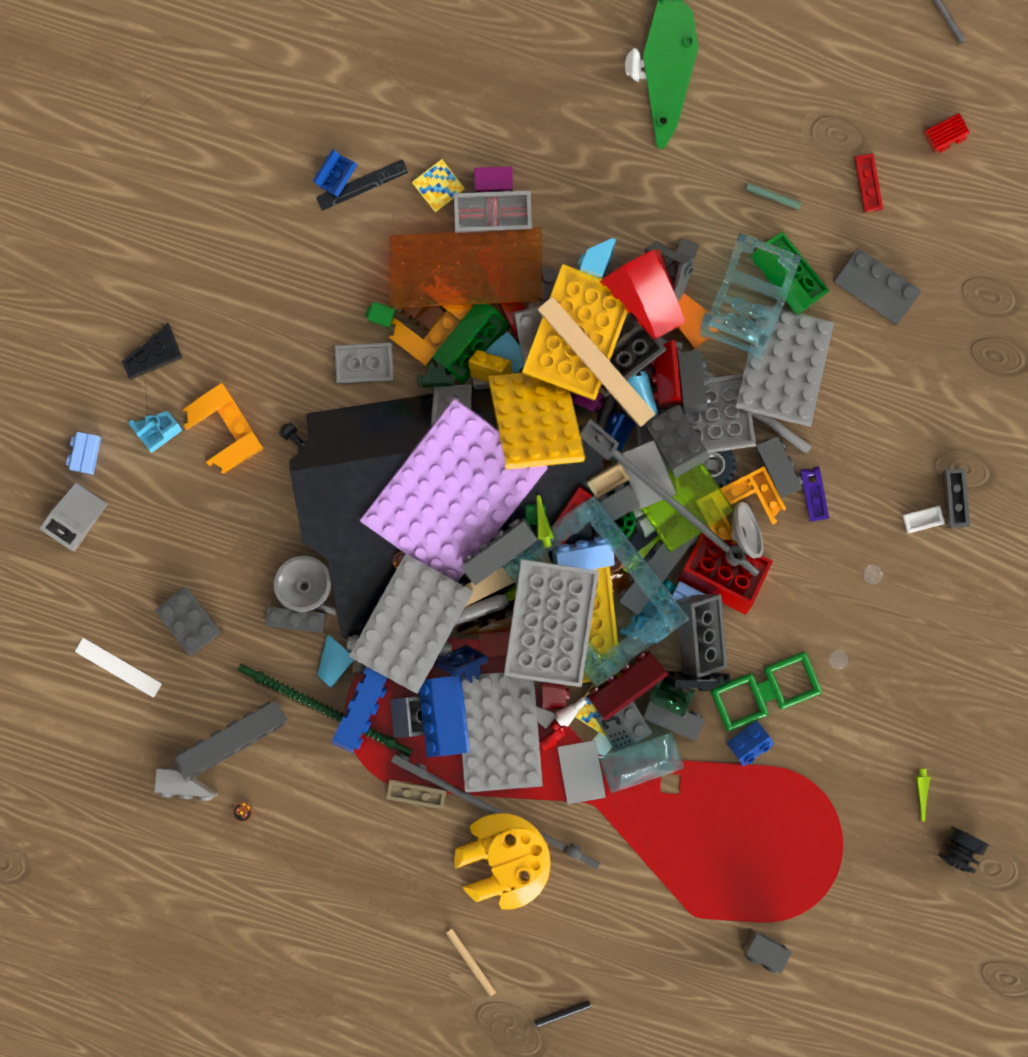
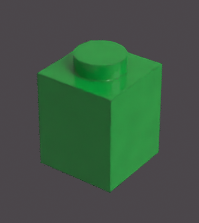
(380, 315)

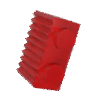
(946, 133)

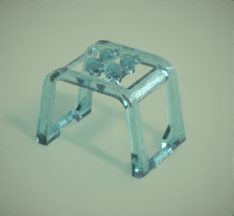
(750, 331)

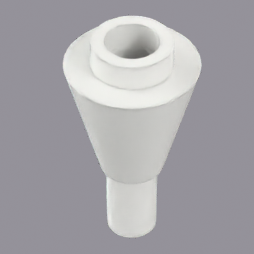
(567, 714)

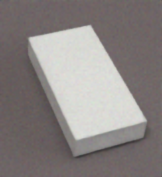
(923, 519)

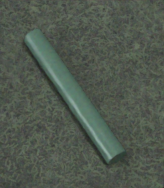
(773, 196)

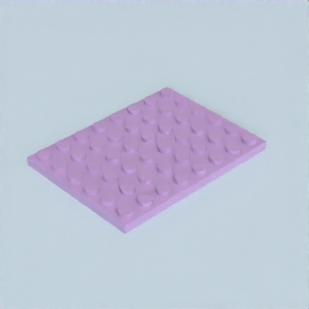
(450, 492)

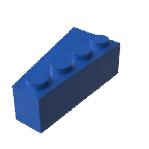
(360, 710)

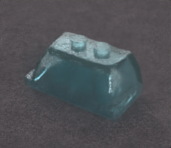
(641, 762)

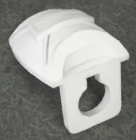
(634, 64)

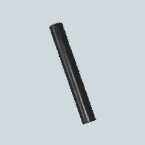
(562, 1014)

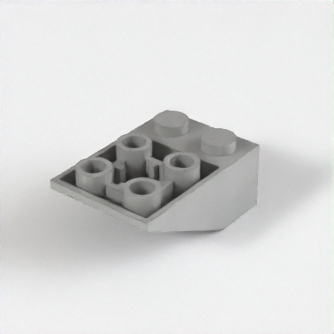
(73, 517)
(171, 782)

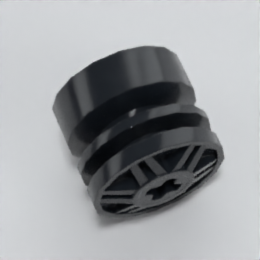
(963, 850)

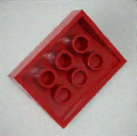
(712, 574)

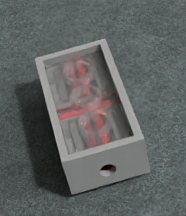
(492, 211)

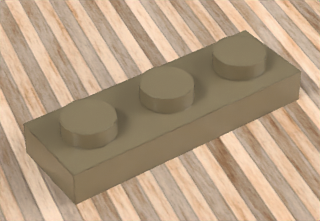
(416, 794)

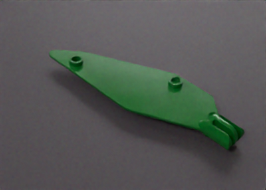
(669, 64)

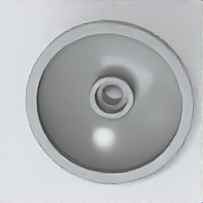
(746, 530)
(298, 573)

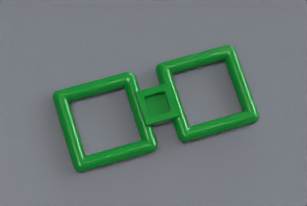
(766, 691)

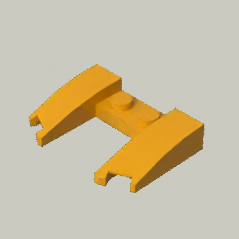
(425, 348)
(246, 441)
(765, 491)

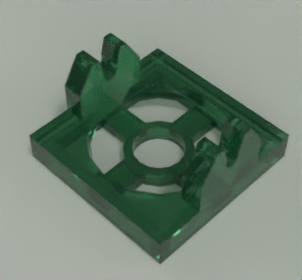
(436, 377)
(676, 706)

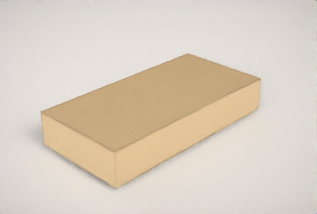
(608, 480)

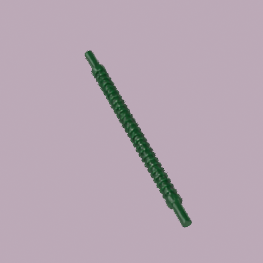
(260, 677)

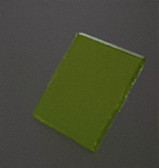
(699, 495)

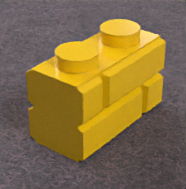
(486, 364)

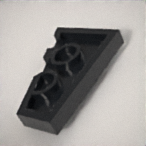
(154, 354)

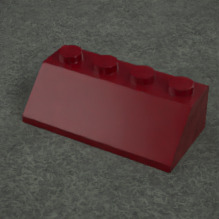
(626, 685)

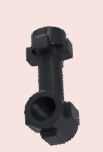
(288, 431)

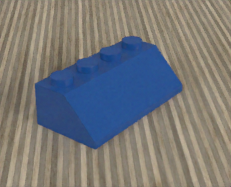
(444, 716)

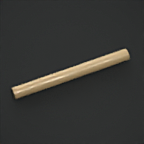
(471, 963)

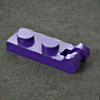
(814, 494)

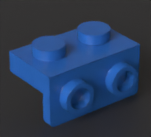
(334, 173)
(619, 428)
(750, 743)

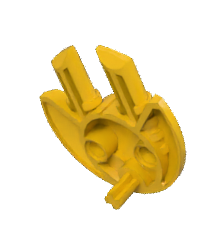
(507, 860)

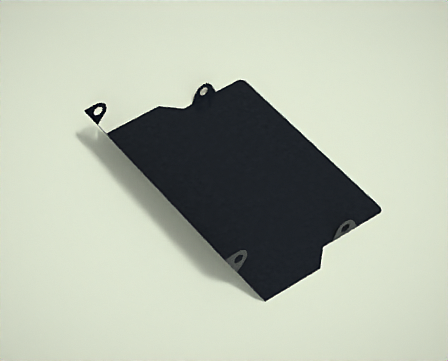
(354, 458)

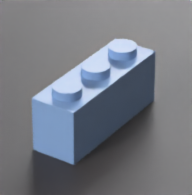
(584, 554)

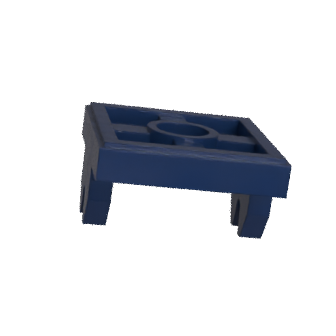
(463, 666)

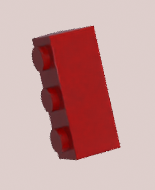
(667, 377)

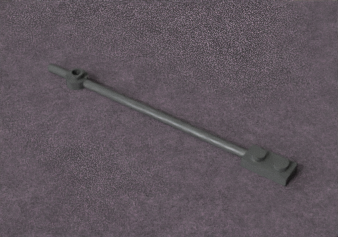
(606, 446)
(420, 770)

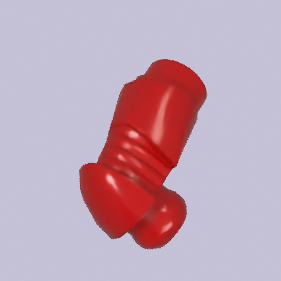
(553, 737)

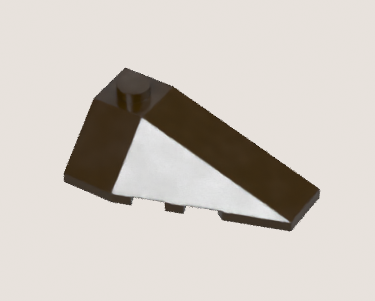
(492, 622)

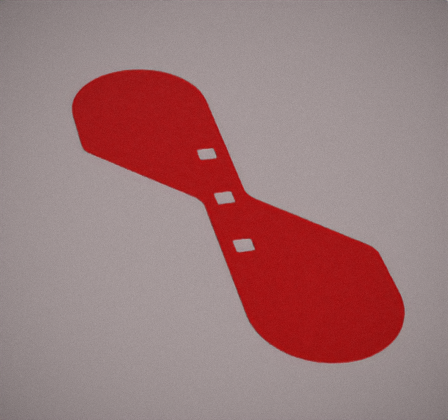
(726, 846)

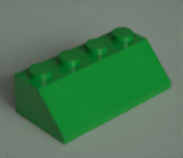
(806, 286)
(474, 332)

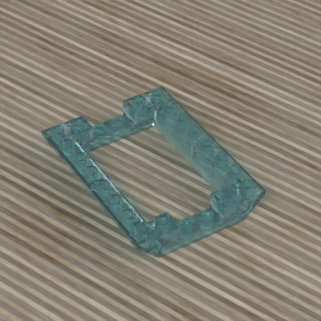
(671, 615)

